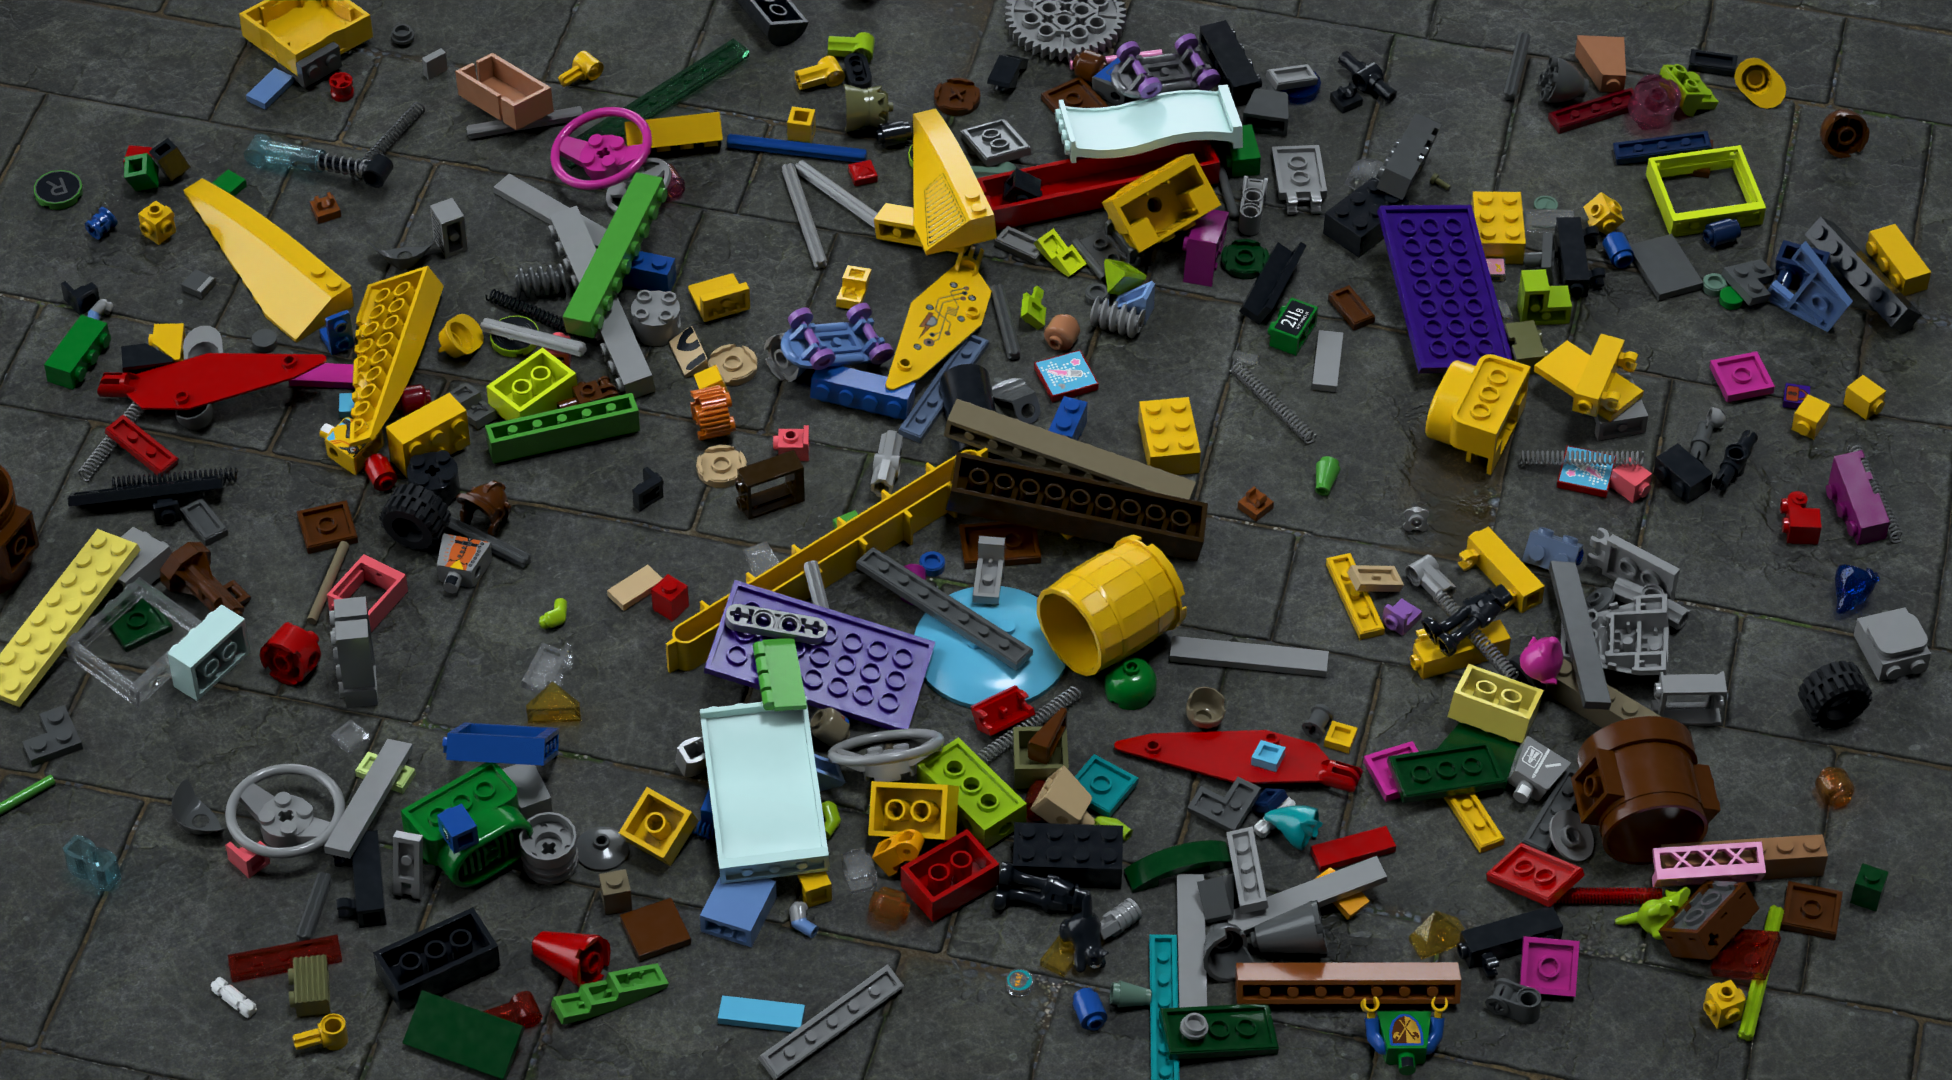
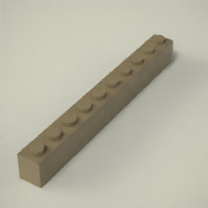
(1056, 452)

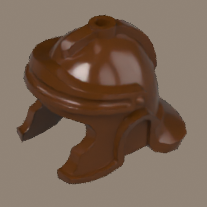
(489, 499)

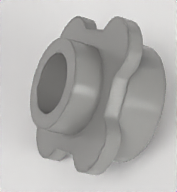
(1416, 513)

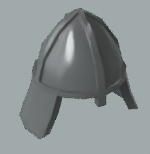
(1224, 948)

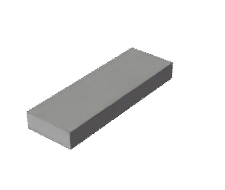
(1327, 361)

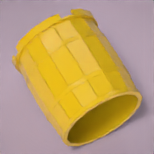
(1111, 606)

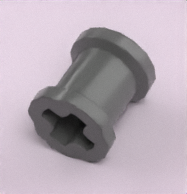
(1319, 718)

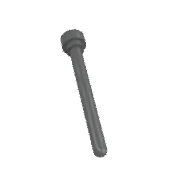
(1224, 183)

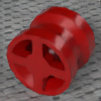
(341, 87)

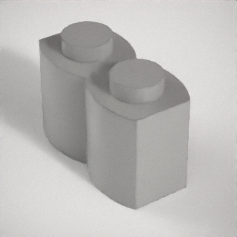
(691, 757)

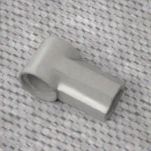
(1428, 575)

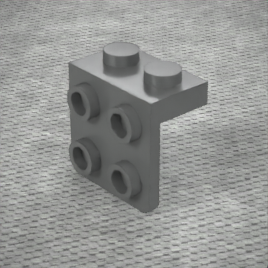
(316, 65)

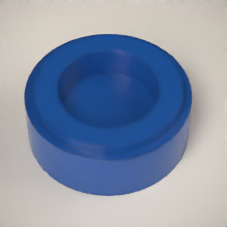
(933, 563)

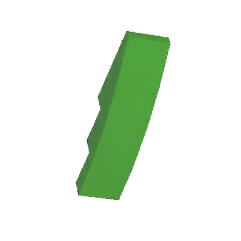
(615, 992)

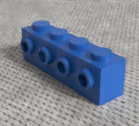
(861, 391)

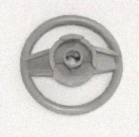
(889, 763)
(283, 818)

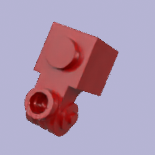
(1801, 523)

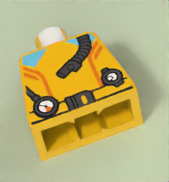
(341, 451)

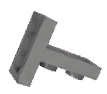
(989, 570)

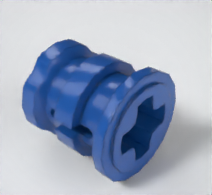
(101, 223)

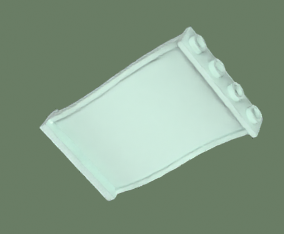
(1149, 124)
(763, 792)

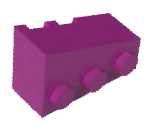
(1203, 245)
(1855, 499)

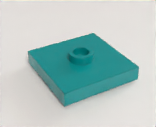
(1106, 784)

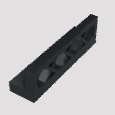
(1271, 282)

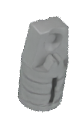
(1120, 918)

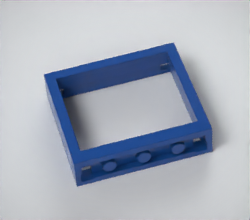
(502, 744)

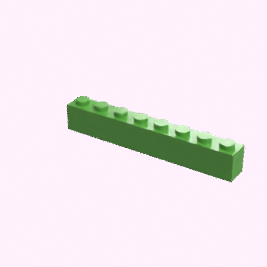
(615, 255)

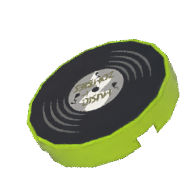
(511, 347)

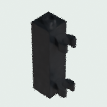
(1572, 257)
(368, 883)
(1504, 938)

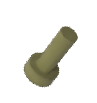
(1435, 179)

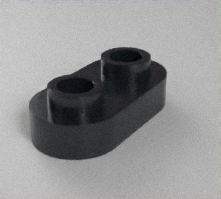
(857, 70)

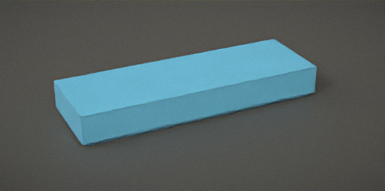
(760, 1014)

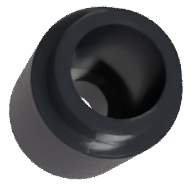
(893, 133)

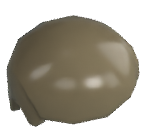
(1205, 707)

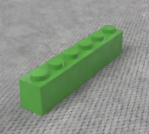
(562, 428)

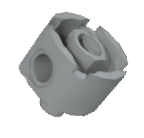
(655, 317)

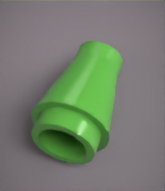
(1326, 473)

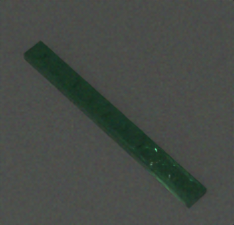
(672, 90)

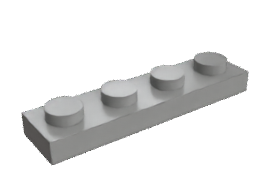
(1247, 870)

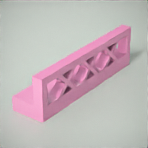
(1698, 875)

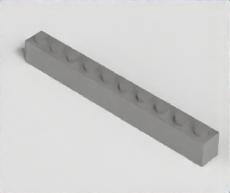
(616, 333)

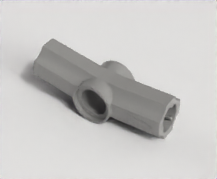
(887, 462)
(1626, 590)

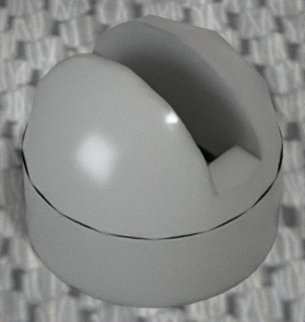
(1716, 416)

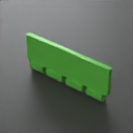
(779, 675)

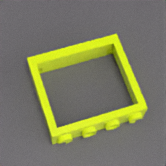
(1685, 163)

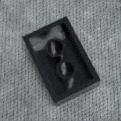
(1355, 218)

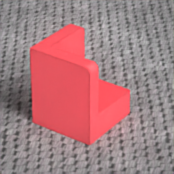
(245, 860)

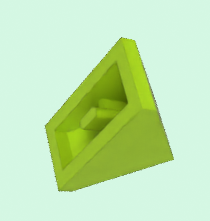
(1122, 276)

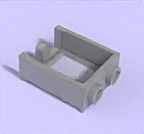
(1690, 698)

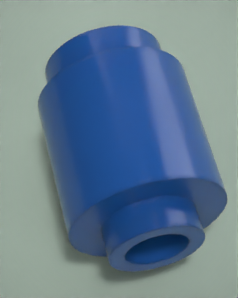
(1618, 249)
(1089, 1009)

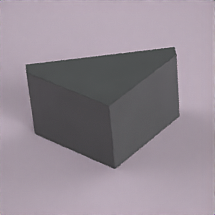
(1217, 897)

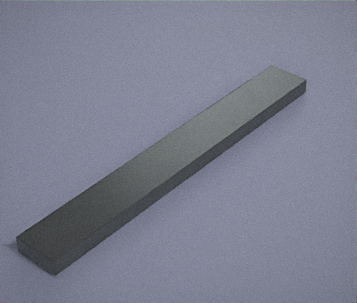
(944, 608)
(1579, 635)

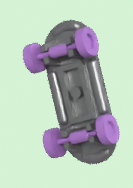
(1164, 73)

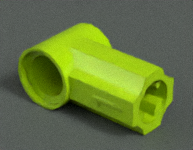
(842, 46)

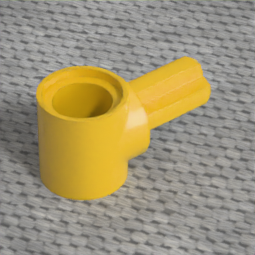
(584, 67)
(324, 1034)

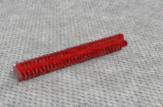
(1611, 894)

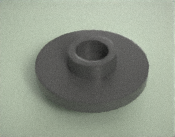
(1600, 599)

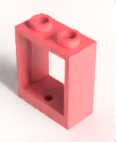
(377, 574)

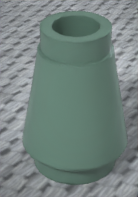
(1129, 995)

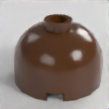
(1844, 133)

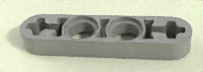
(776, 620)

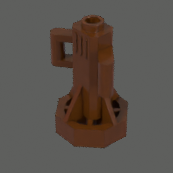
(189, 573)

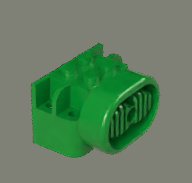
(493, 806)

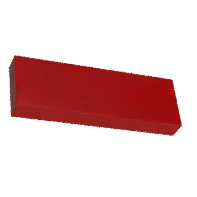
(141, 445)
(1353, 848)

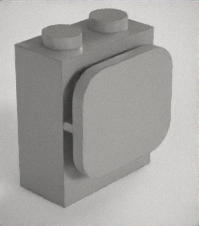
(1893, 643)

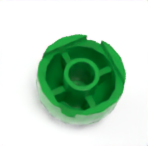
(1131, 683)

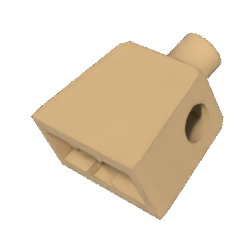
(1063, 800)

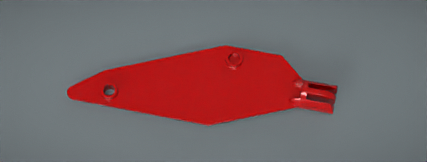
(206, 379)
(1229, 756)

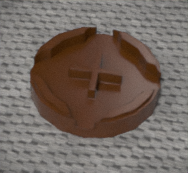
(957, 97)

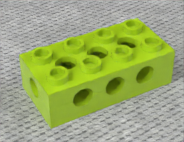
(984, 800)

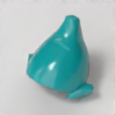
(1296, 823)

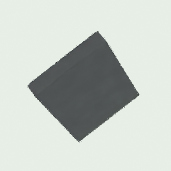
(995, 142)
(1665, 267)

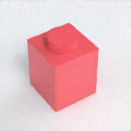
(1631, 481)

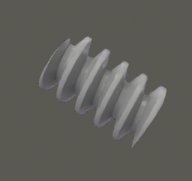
(1116, 318)

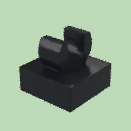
(1346, 98)

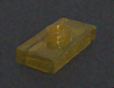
(1059, 957)

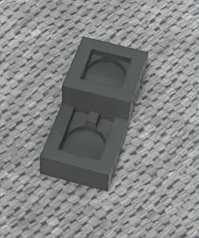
(478, 411)

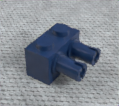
(1788, 269)

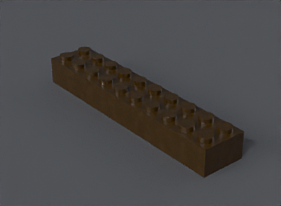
(1075, 505)

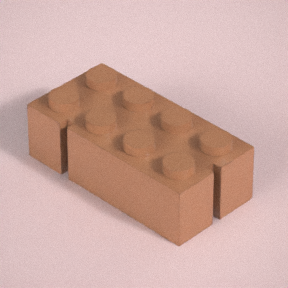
(504, 91)

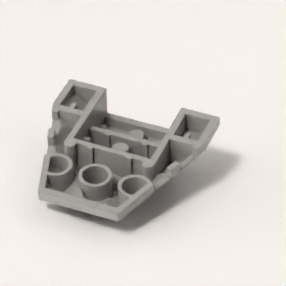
(1631, 636)

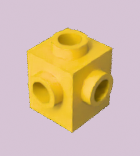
(1604, 213)
(157, 222)
(1724, 1003)

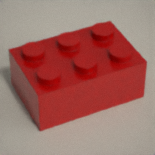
(949, 875)

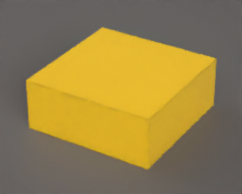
(1340, 737)

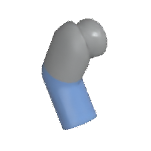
(100, 307)
(799, 920)

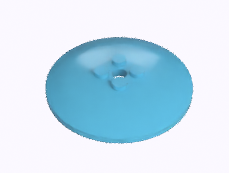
(969, 673)

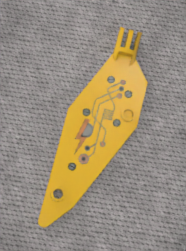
(940, 320)

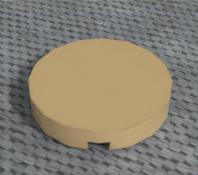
(734, 363)
(720, 465)

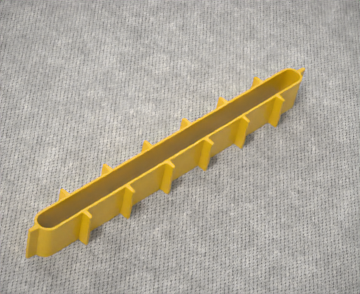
(879, 527)

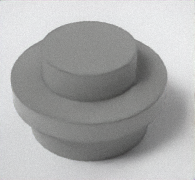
(1194, 1026)

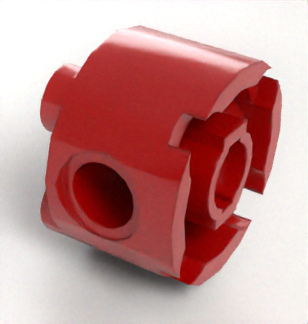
(291, 653)

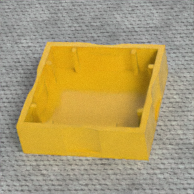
(300, 27)

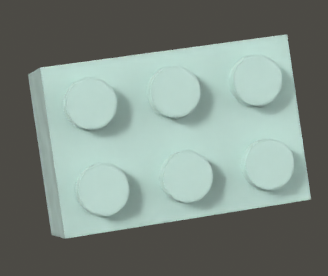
(208, 652)

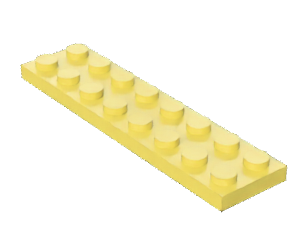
(62, 613)

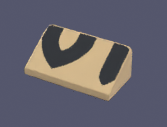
(689, 352)

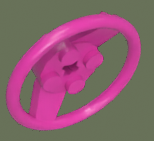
(603, 157)

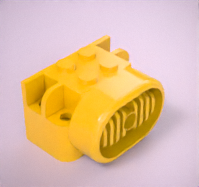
(1179, 198)
(1479, 406)

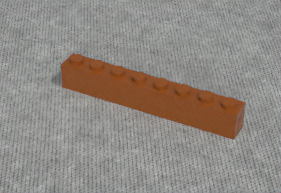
(1348, 983)

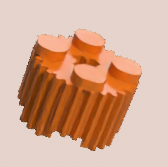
(711, 412)

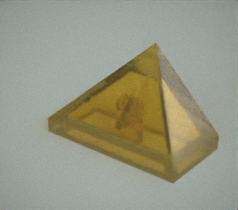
(553, 705)
(1436, 934)

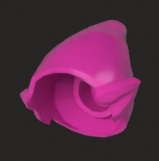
(1542, 659)

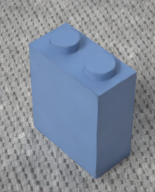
(738, 910)

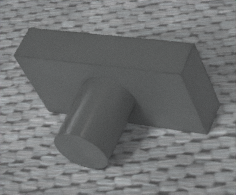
(1545, 259)

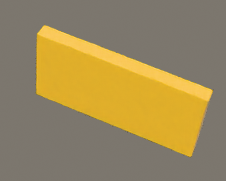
(1565, 368)

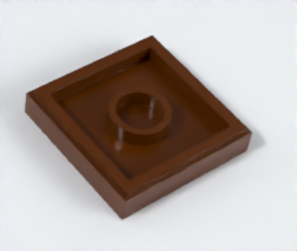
(327, 526)
(1811, 910)
(655, 929)

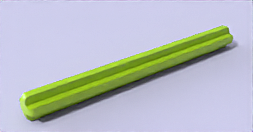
(1757, 987)

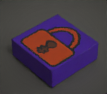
(1794, 395)

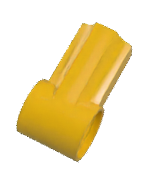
(826, 71)

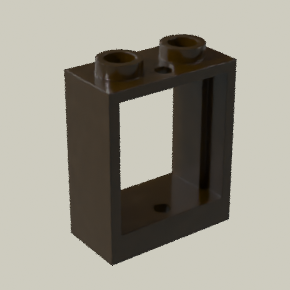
(774, 498)

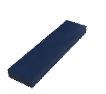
(1643, 149)

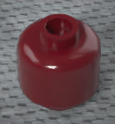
(413, 398)

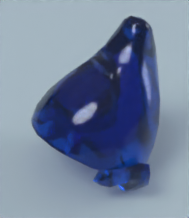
(1853, 586)

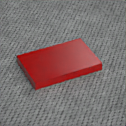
(1535, 874)

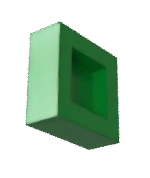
(230, 182)

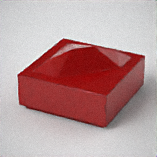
(862, 173)

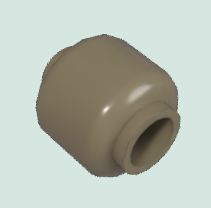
(830, 726)

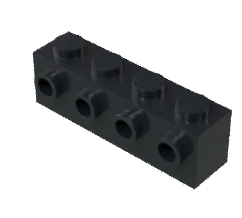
(1229, 60)

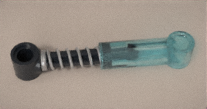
(264, 151)

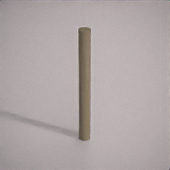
(328, 582)

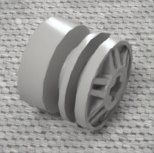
(552, 849)

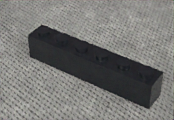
(1863, 275)

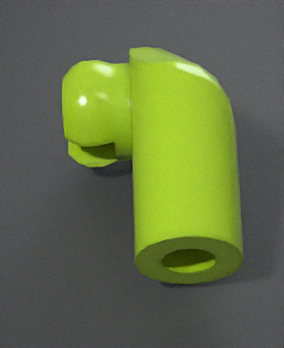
(556, 616)

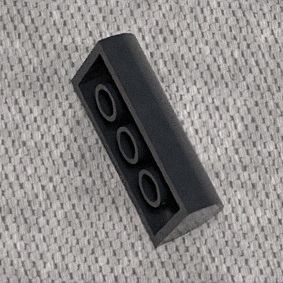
(776, 19)
(969, 384)

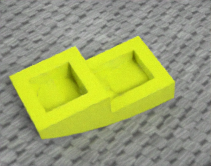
(1058, 254)

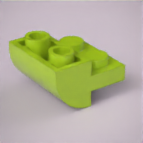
(1693, 91)

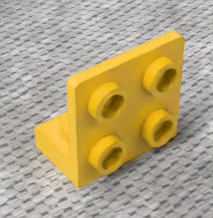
(720, 297)

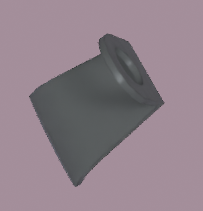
(1018, 394)

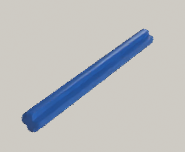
(796, 148)

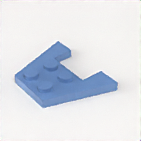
(1819, 298)

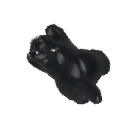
(1084, 933)

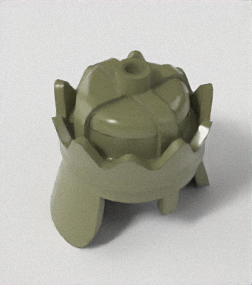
(866, 107)

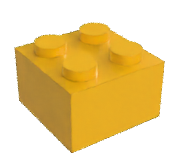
(658, 826)

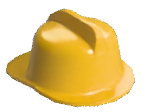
(1760, 83)
(460, 336)

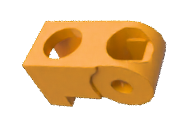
(897, 849)

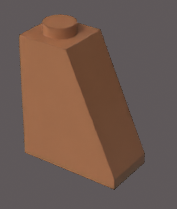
(1603, 61)

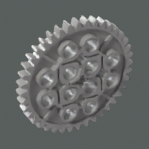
(1065, 26)

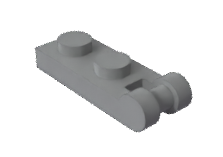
(408, 864)

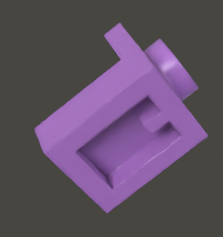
(1401, 616)

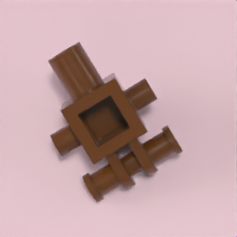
(590, 392)

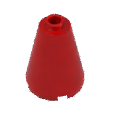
(573, 955)

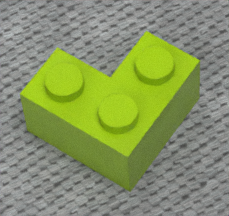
(1542, 302)

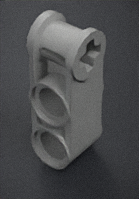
(1252, 204)

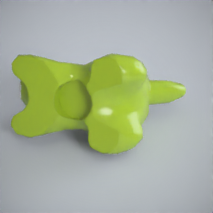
(1656, 912)

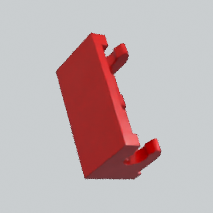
(1001, 710)

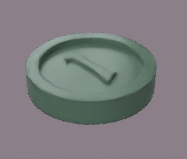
(1545, 202)

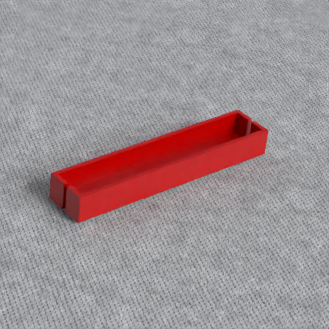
(1085, 184)

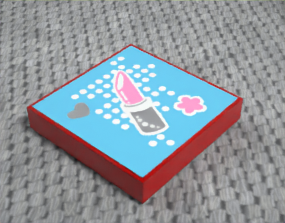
(1066, 376)
(1586, 478)

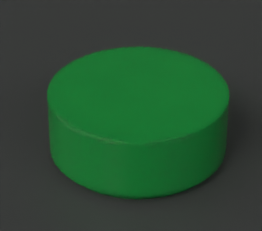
(1730, 298)

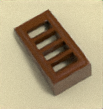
(1047, 738)

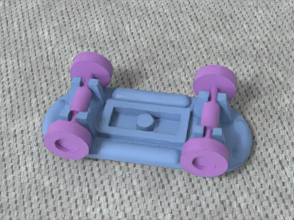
(834, 343)

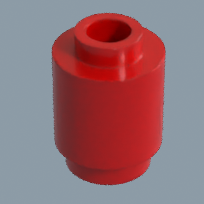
(380, 472)

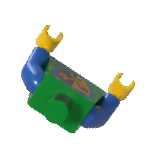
(1404, 1036)

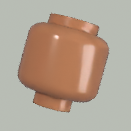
(1062, 331)

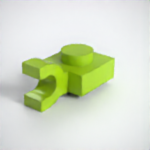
(1032, 310)

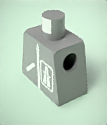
(1535, 770)

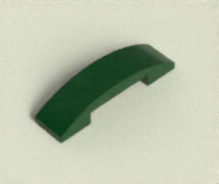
(1177, 860)

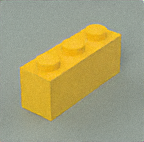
(1898, 259)

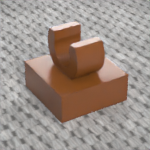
(325, 208)
(1255, 504)

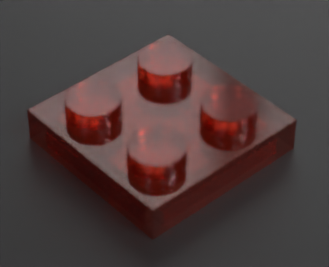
(1747, 955)

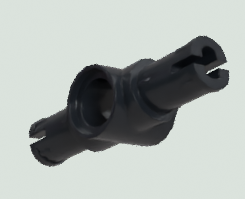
(1367, 76)
(1735, 460)

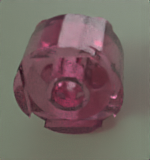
(1654, 102)

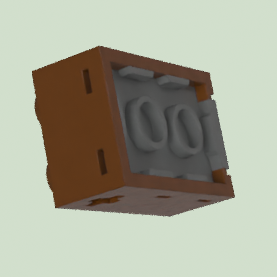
(1709, 920)

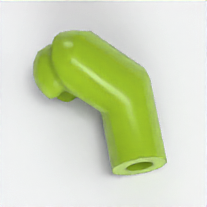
(831, 816)
(1102, 820)

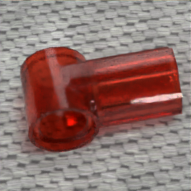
(520, 1010)

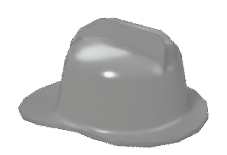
(202, 341)

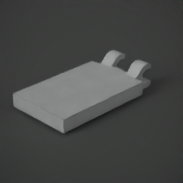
(1299, 176)
(1632, 563)

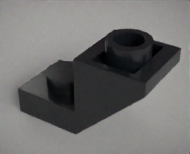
(1006, 72)

